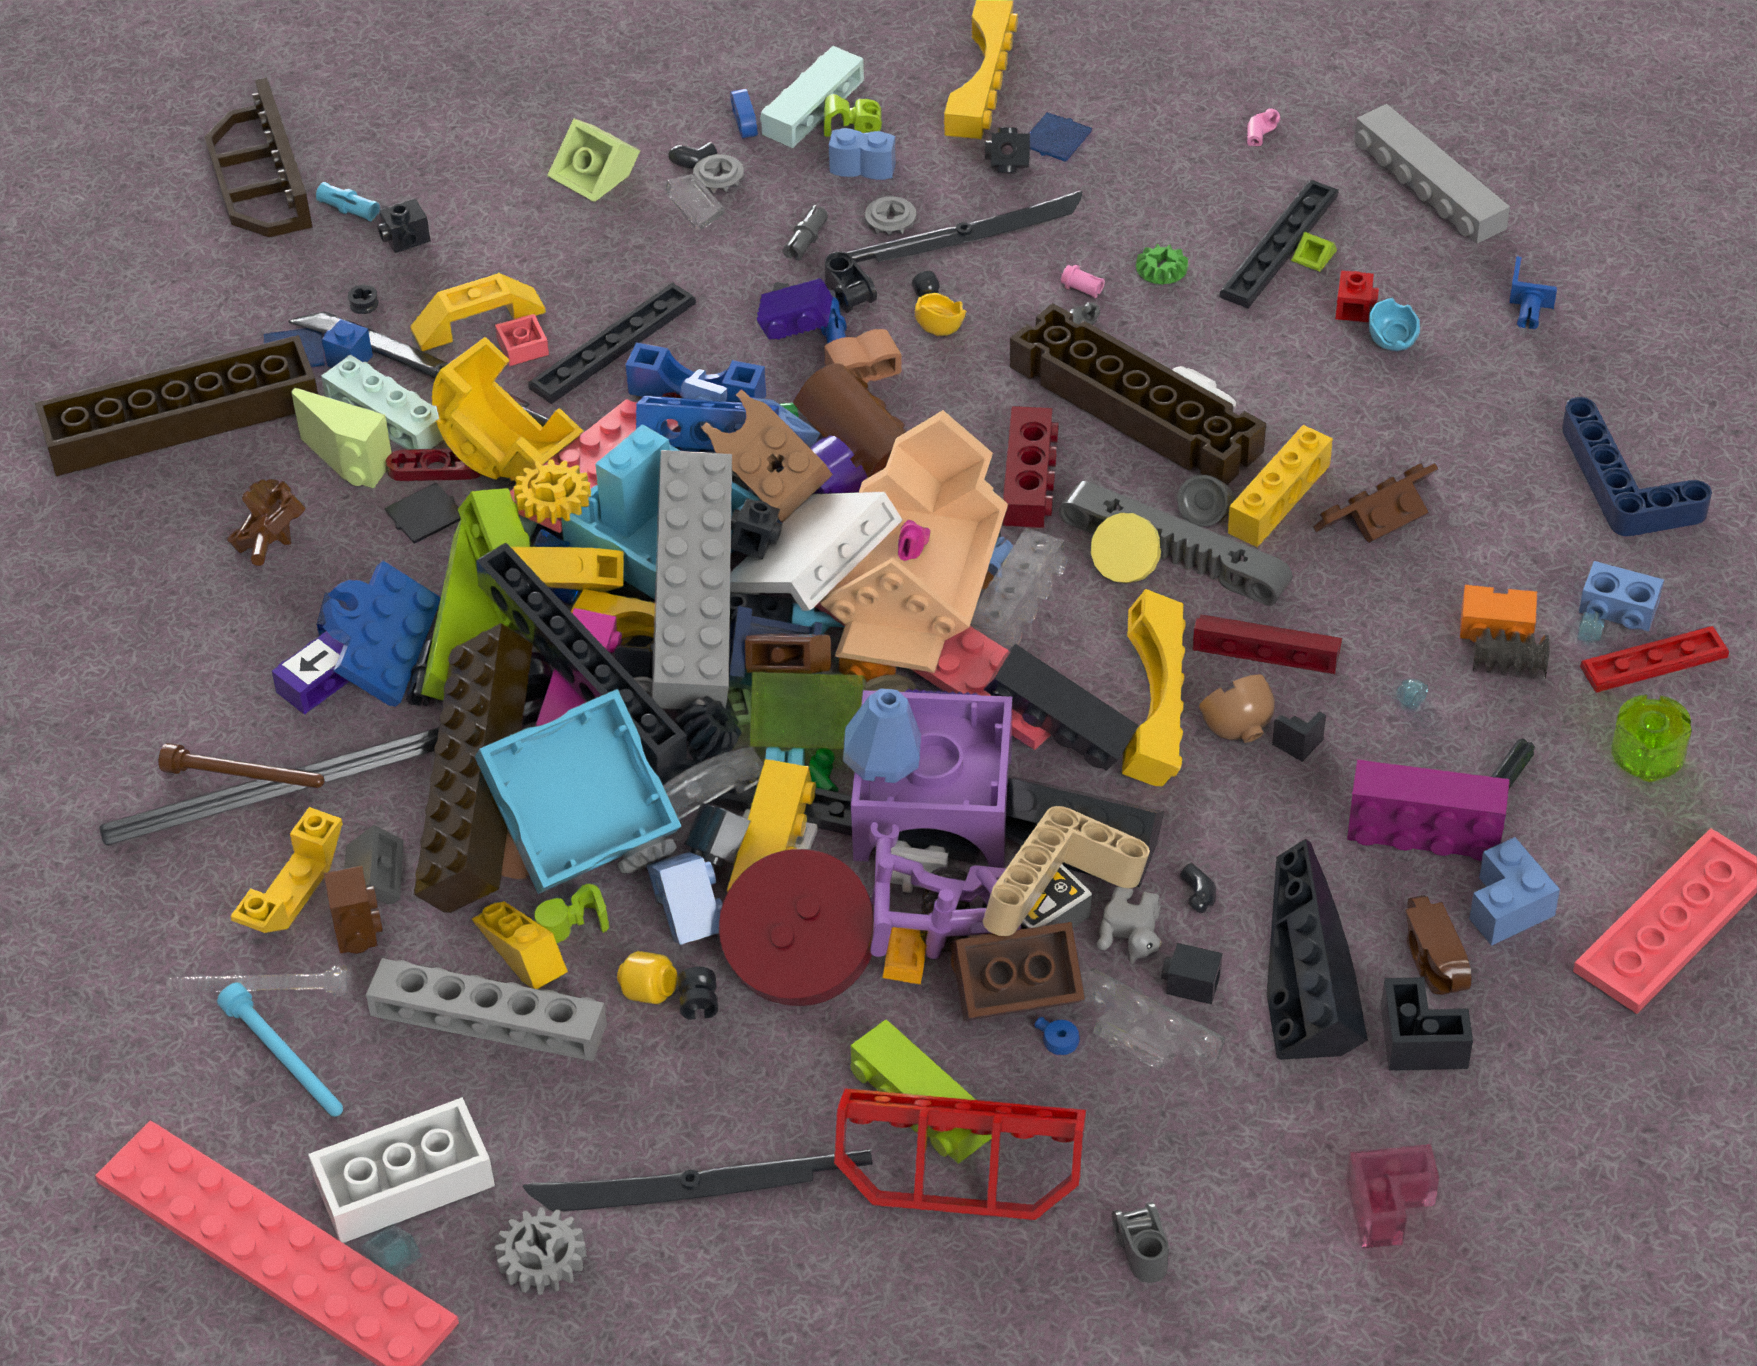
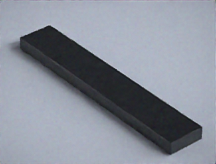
(1278, 244)
(611, 343)

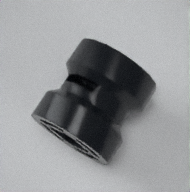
(697, 992)

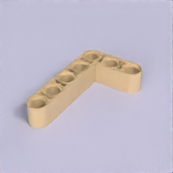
(1061, 838)

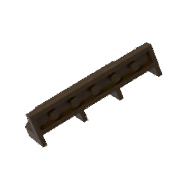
(282, 156)

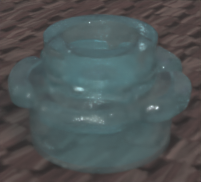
(1590, 628)

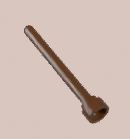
(176, 758)

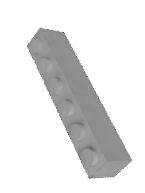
(1431, 174)

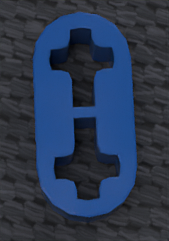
(743, 113)

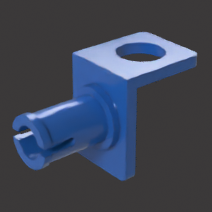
(1531, 298)

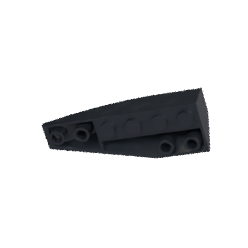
(1031, 799)
(1310, 967)

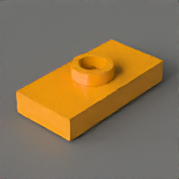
(905, 956)

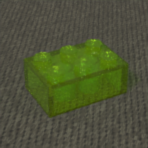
(803, 709)

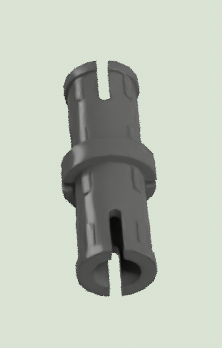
(805, 233)

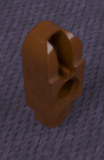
(1436, 947)

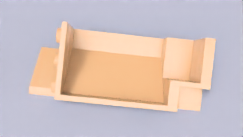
(908, 608)

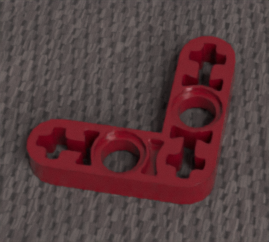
(411, 472)

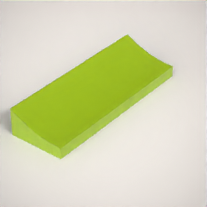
(461, 613)

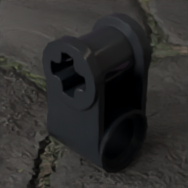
(848, 281)

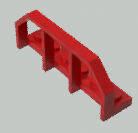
(944, 1115)

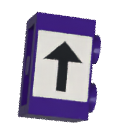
(309, 674)

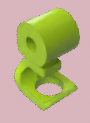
(864, 116)
(559, 917)

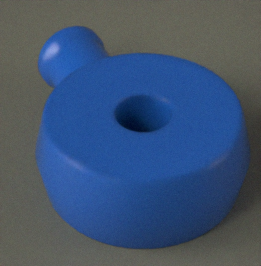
(1059, 1036)

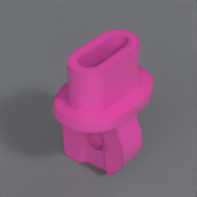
(912, 540)

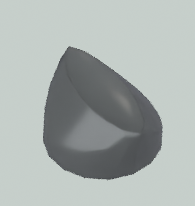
(1204, 500)

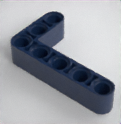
(1624, 505)

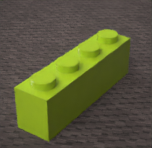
(489, 522)
(899, 1066)

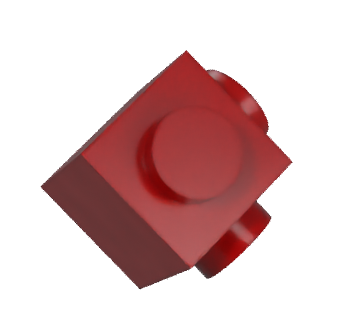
(1356, 296)

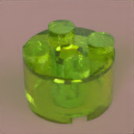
(1651, 737)

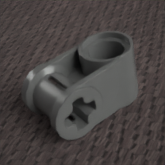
(1141, 1237)

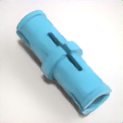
(333, 196)

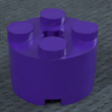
(837, 456)

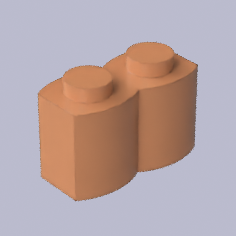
(866, 356)

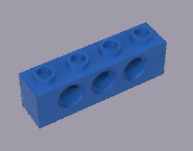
(689, 413)

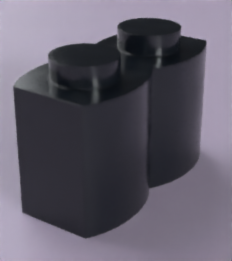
(716, 834)

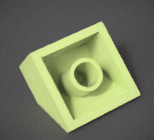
(592, 160)

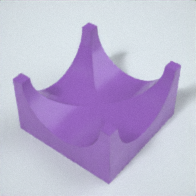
(957, 780)

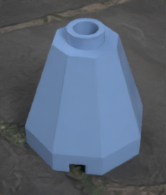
(883, 738)

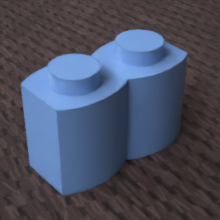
(862, 154)

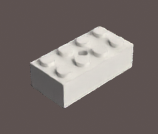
(401, 1170)

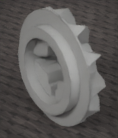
(711, 165)
(878, 211)
(646, 854)

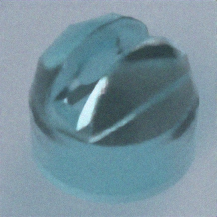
(1411, 691)

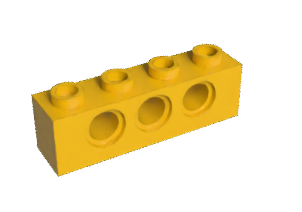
(1279, 486)

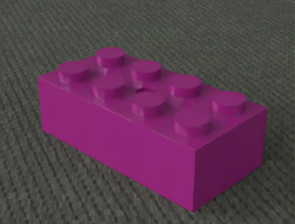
(1427, 809)

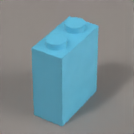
(630, 481)

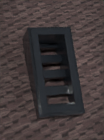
(635, 655)

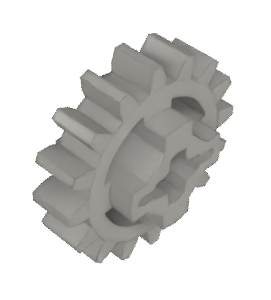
(526, 1263)

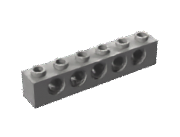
(487, 1009)

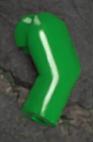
(821, 768)

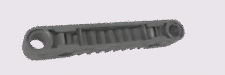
(1257, 578)

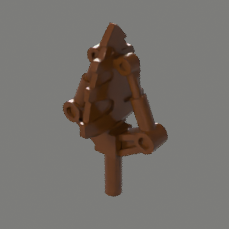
(271, 511)

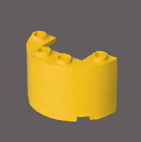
(487, 424)

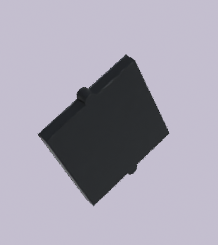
(424, 513)

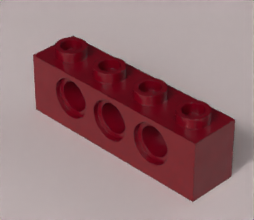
(1028, 467)

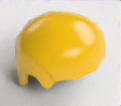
(939, 314)

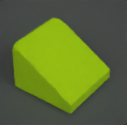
(1314, 252)

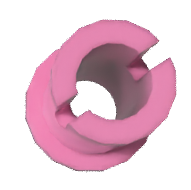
(1082, 281)

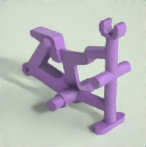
(945, 919)

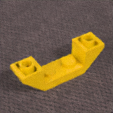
(433, 324)
(314, 847)

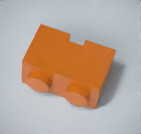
(1497, 611)

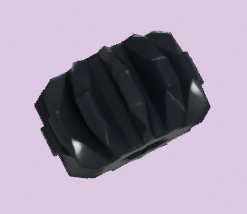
(709, 727)

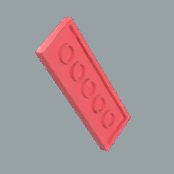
(594, 445)
(1671, 921)

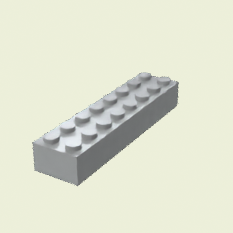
(692, 579)

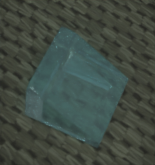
(392, 1249)

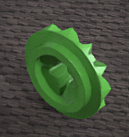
(1169, 272)

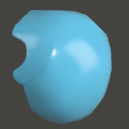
(1393, 325)

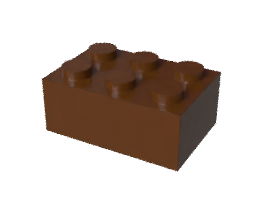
(1017, 971)

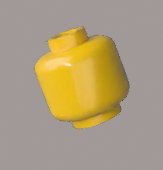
(647, 977)

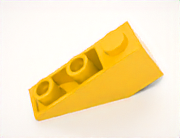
(575, 567)
(522, 944)

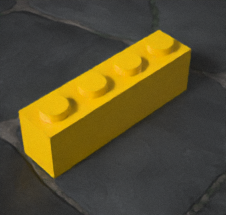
(775, 813)

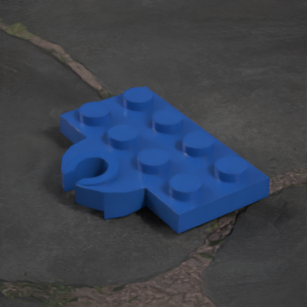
(380, 630)

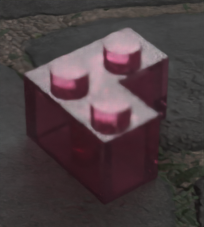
(1385, 1185)

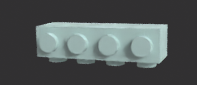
(408, 417)

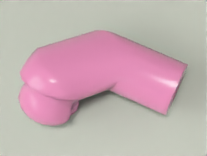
(1260, 125)

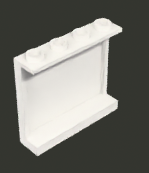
(818, 546)

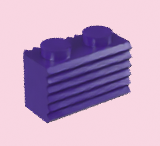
(795, 309)

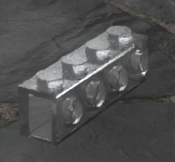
(1019, 586)

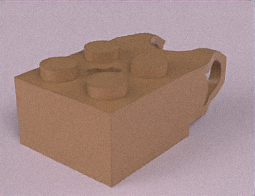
(762, 448)

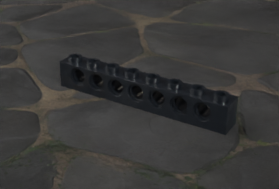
(576, 652)

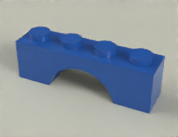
(655, 372)

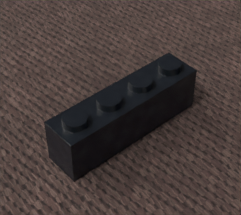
(1061, 708)

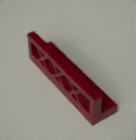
(1266, 644)

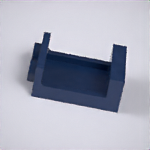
(743, 625)

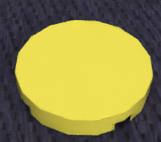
(1125, 548)

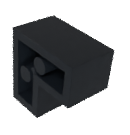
(1422, 1036)

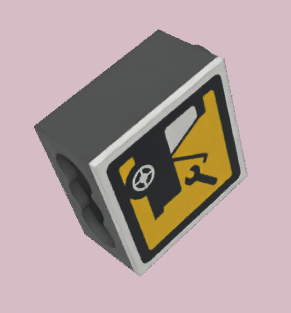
(1061, 902)

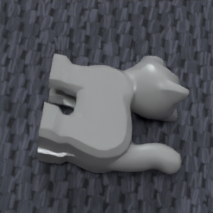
(1131, 922)

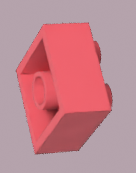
(522, 339)

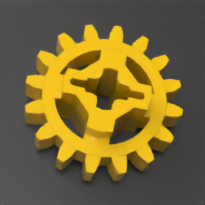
(552, 491)

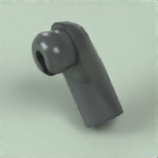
(1088, 313)

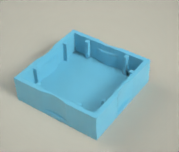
(577, 791)

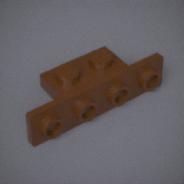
(1385, 510)

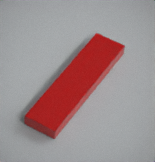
(1654, 659)

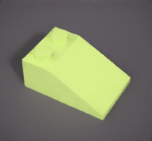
(344, 436)

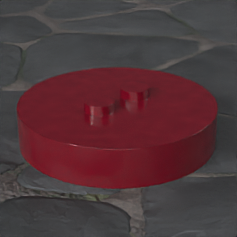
(797, 927)

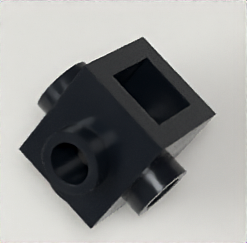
(1008, 137)
(404, 226)
(755, 528)

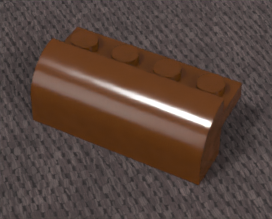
(846, 409)

